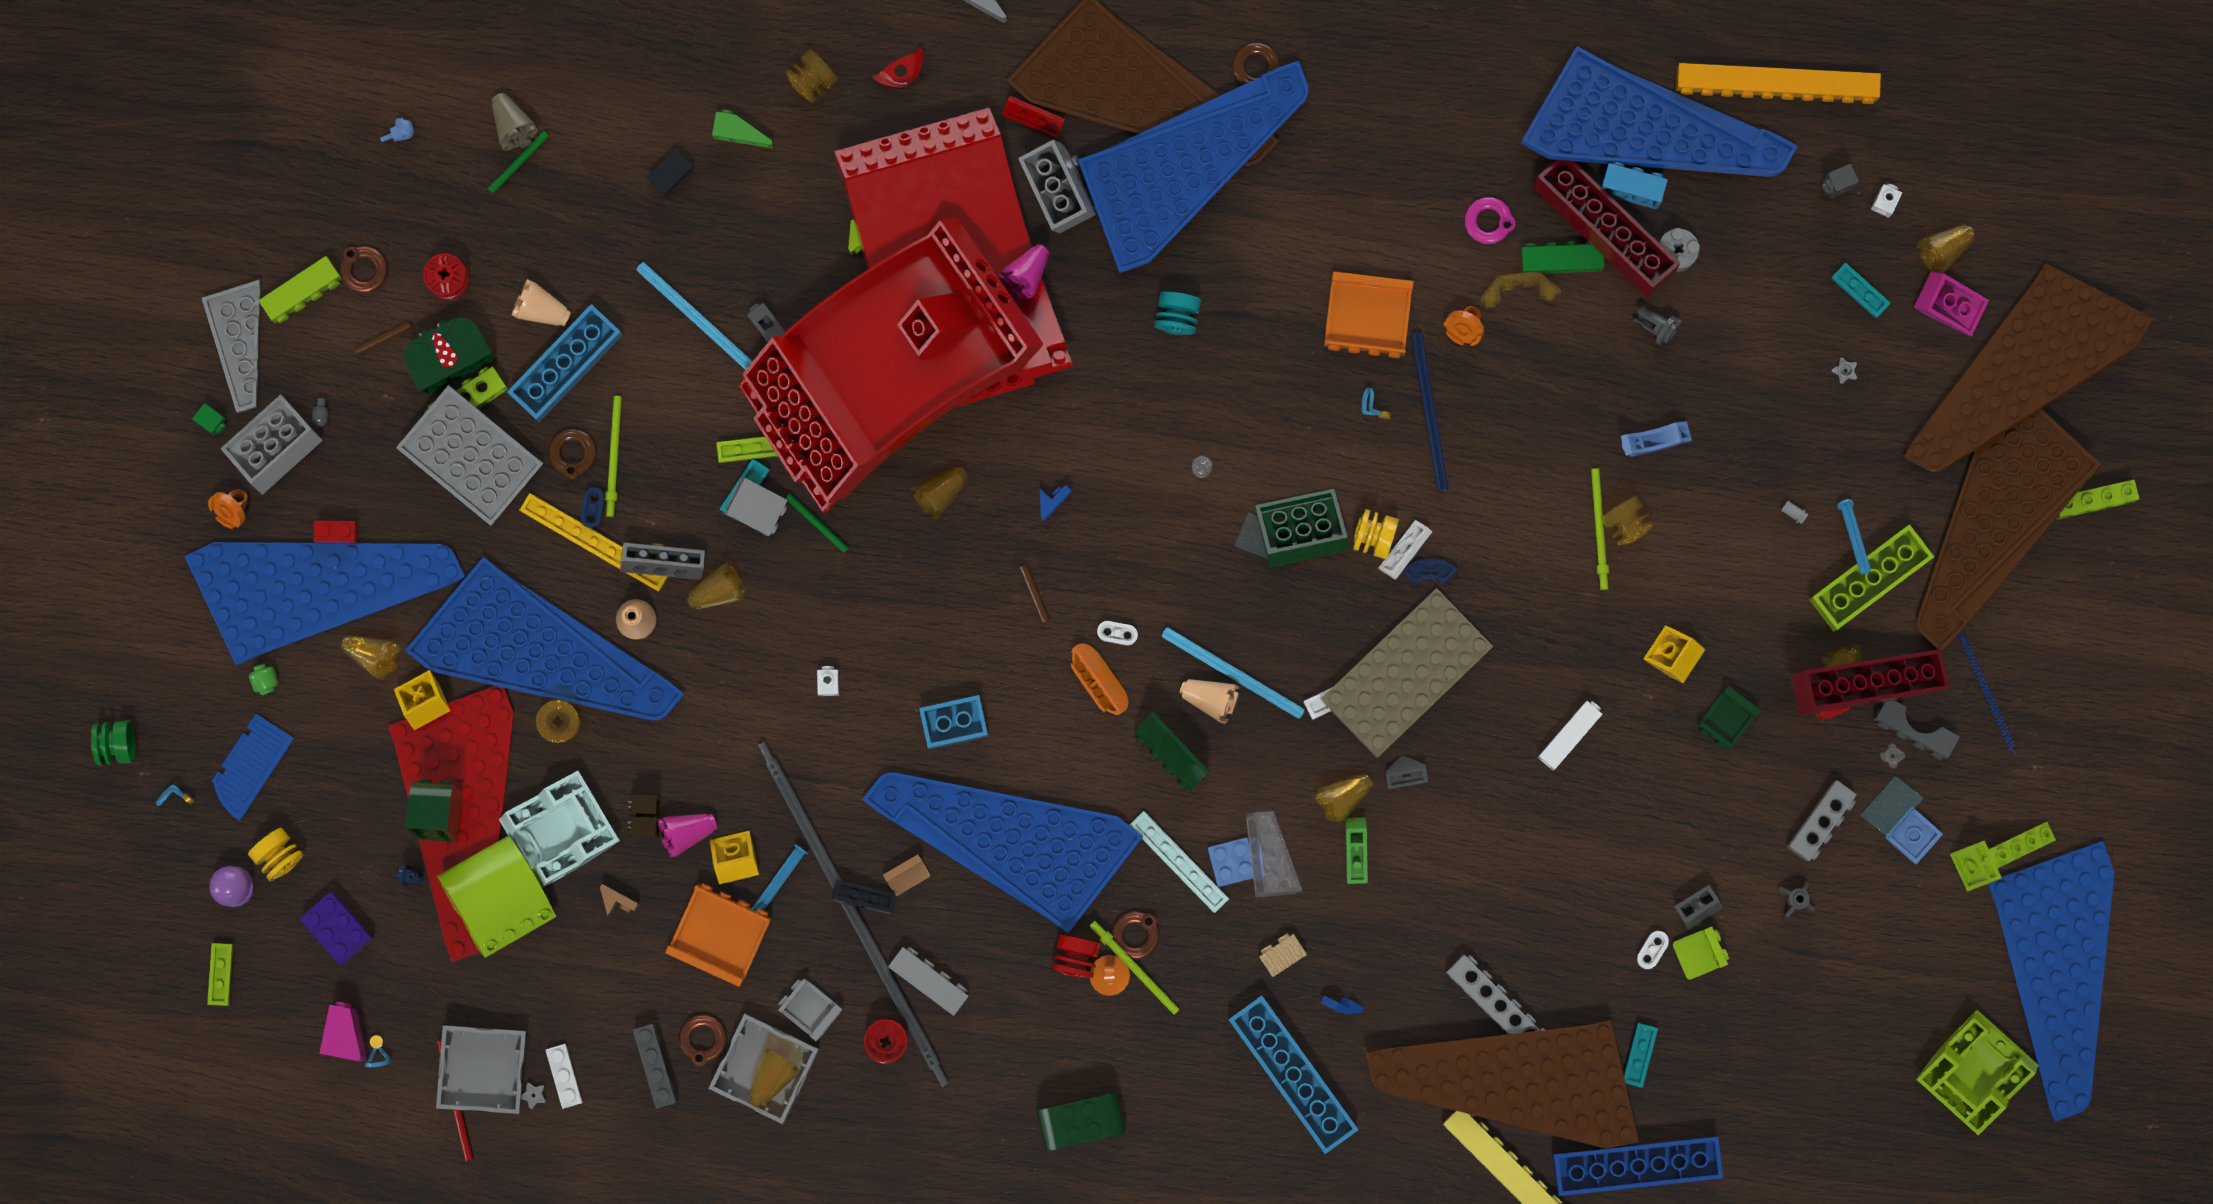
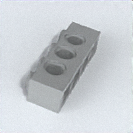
(1799, 843)

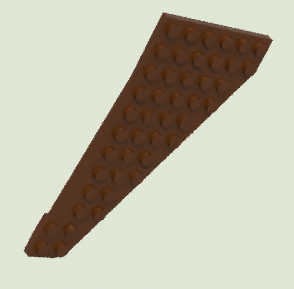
(1110, 76)
(2039, 353)
(2003, 509)
(1537, 1080)

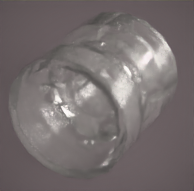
(1199, 465)

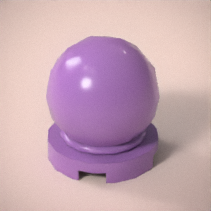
(231, 886)

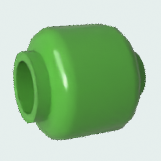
(263, 679)

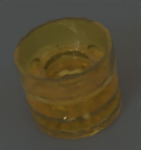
(811, 76)
(1627, 521)
(549, 712)

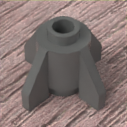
(1791, 899)

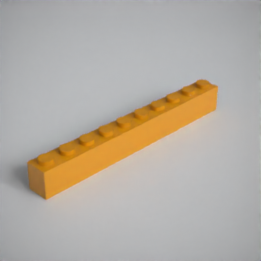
(1778, 82)

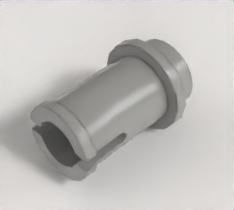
(1795, 512)

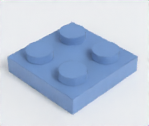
(1914, 837)
(1231, 862)

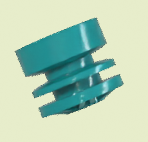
(1178, 308)

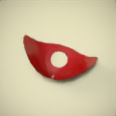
(912, 63)

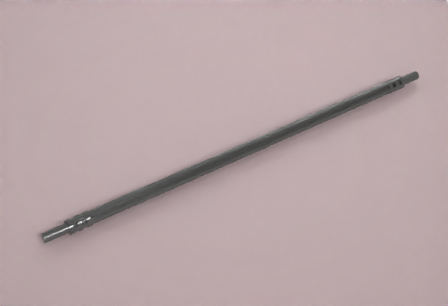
(854, 916)

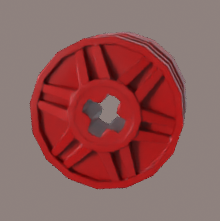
(454, 285)
(1076, 956)
(896, 1036)

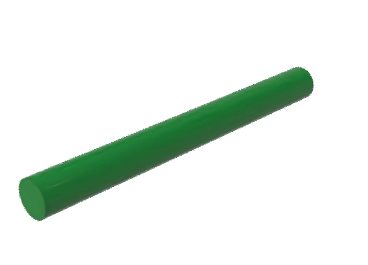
(518, 162)
(817, 523)

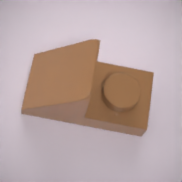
(612, 897)

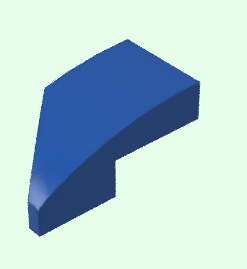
(1345, 1006)

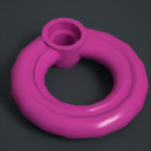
(1488, 237)

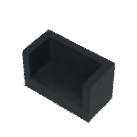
(670, 173)

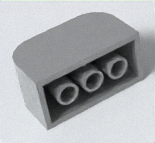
(1057, 186)

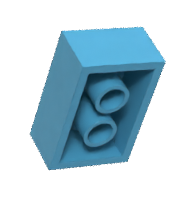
(1634, 185)
(953, 722)

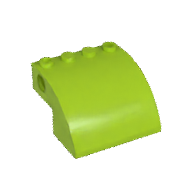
(496, 896)
(1977, 1072)

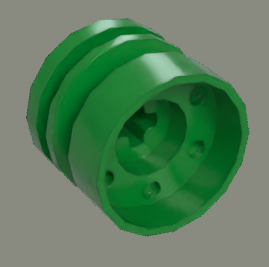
(109, 743)

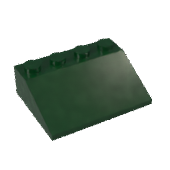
(1302, 528)
(1171, 752)

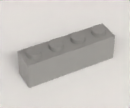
(928, 981)

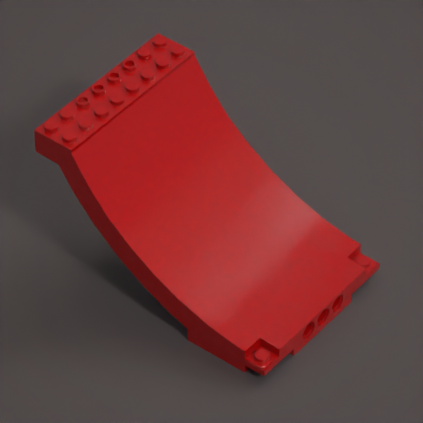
(945, 171)
(885, 360)

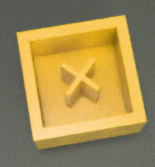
(421, 700)

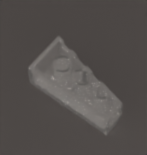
(1270, 858)

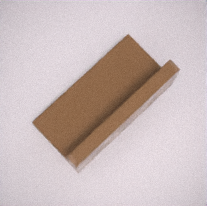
(907, 875)

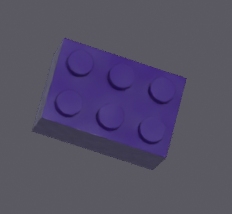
(336, 928)

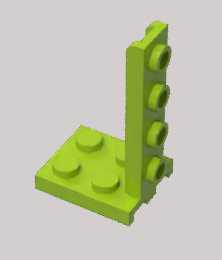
(1980, 865)

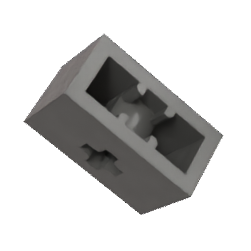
(1839, 181)
(1698, 907)

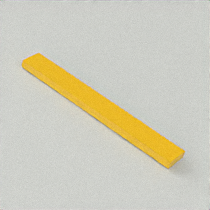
(582, 536)

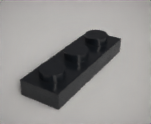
(863, 897)

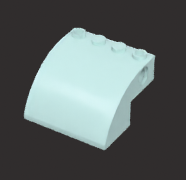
(559, 829)

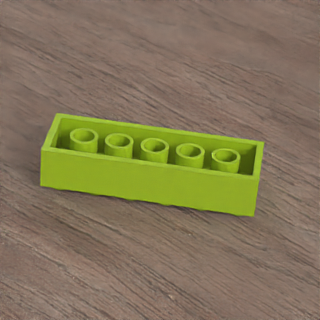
(1888, 565)

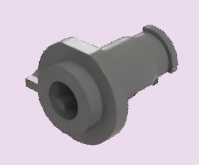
(1657, 324)

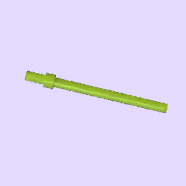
(611, 494)
(1602, 567)
(1106, 938)

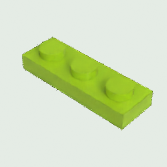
(744, 450)
(220, 974)

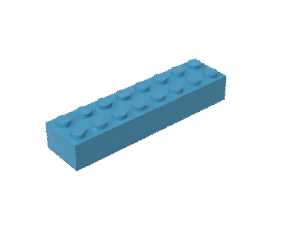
(1293, 1074)

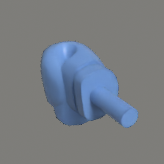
(401, 131)

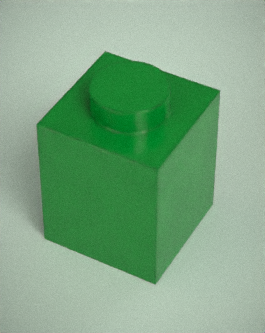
(210, 420)

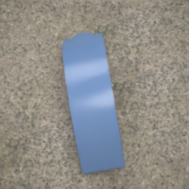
(1656, 439)

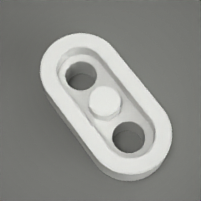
(1117, 633)
(1654, 951)

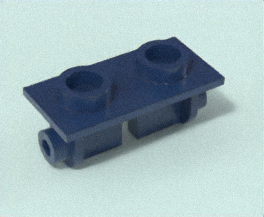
(407, 876)

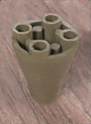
(511, 123)

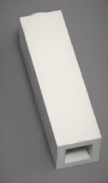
(1570, 735)

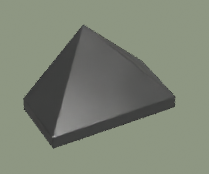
(1406, 773)

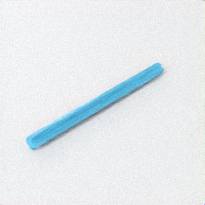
(694, 315)
(1233, 673)

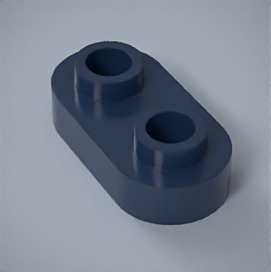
(592, 508)

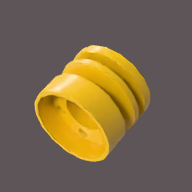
(1375, 534)
(277, 857)

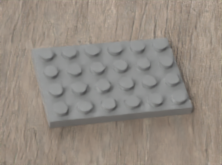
(469, 455)

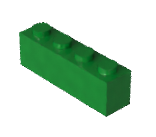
(1561, 259)

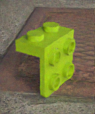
(1700, 953)

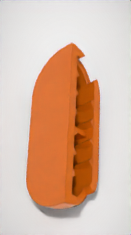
(1098, 679)

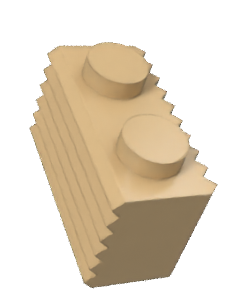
(1282, 955)

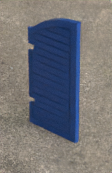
(250, 765)

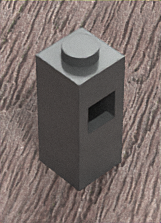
(765, 322)

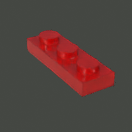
(1033, 117)

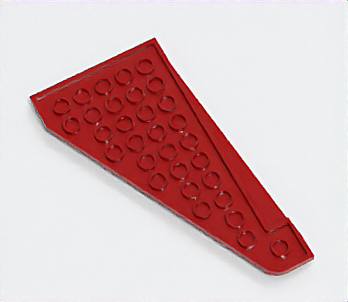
(473, 752)

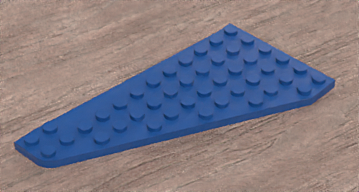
(1617, 117)
(1170, 172)
(295, 590)
(520, 642)
(1027, 847)
(2057, 947)

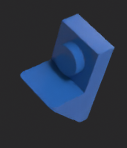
(1049, 505)

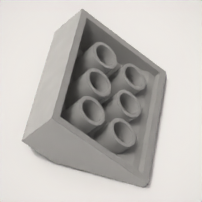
(271, 444)

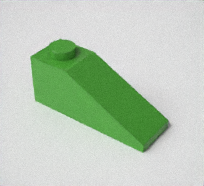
(734, 129)
(1356, 850)

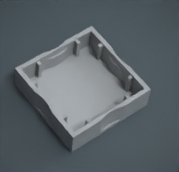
(743, 1058)
(480, 1069)

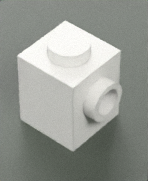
(1886, 200)
(828, 681)

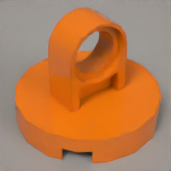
(1465, 326)
(229, 511)
(1110, 975)

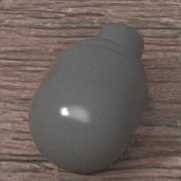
(320, 413)

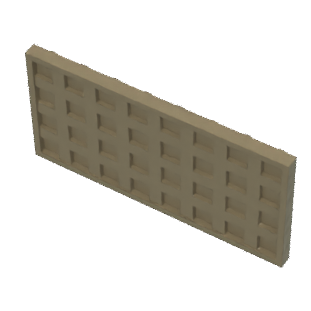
(1406, 673)

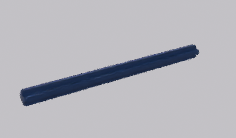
(1429, 411)

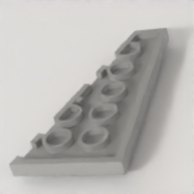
(235, 329)

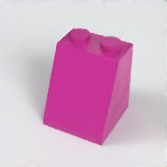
(343, 1033)

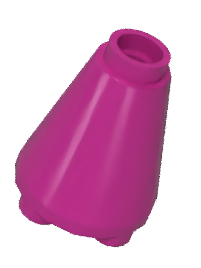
(1025, 272)
(685, 831)

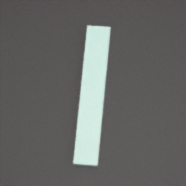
(1179, 862)

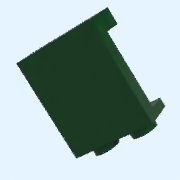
(1728, 718)

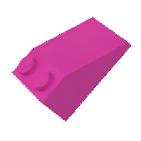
(1951, 303)

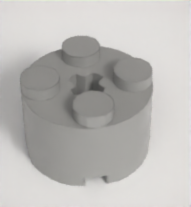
(1686, 242)

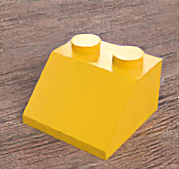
(1674, 654)
(734, 857)

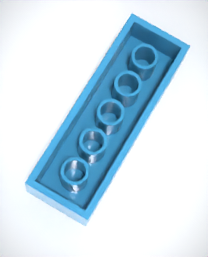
(565, 363)

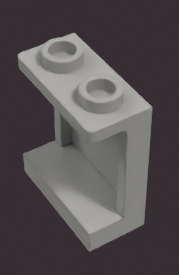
(755, 507)
(809, 1009)

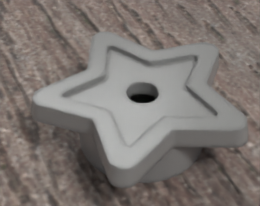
(1839, 370)
(532, 1101)

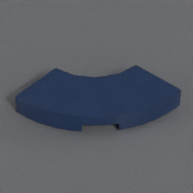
(1429, 569)

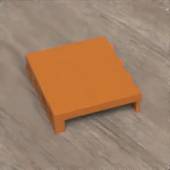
(1368, 314)
(719, 934)

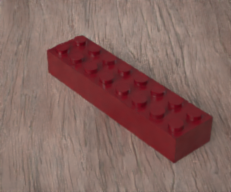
(1606, 225)
(1870, 682)

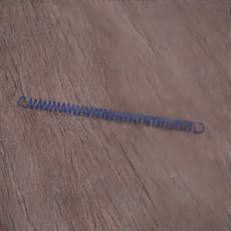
(1984, 692)

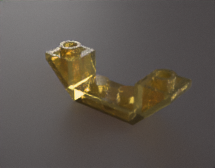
(1545, 287)

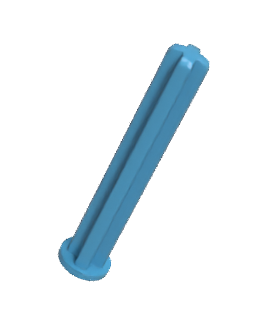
(1854, 534)
(780, 878)

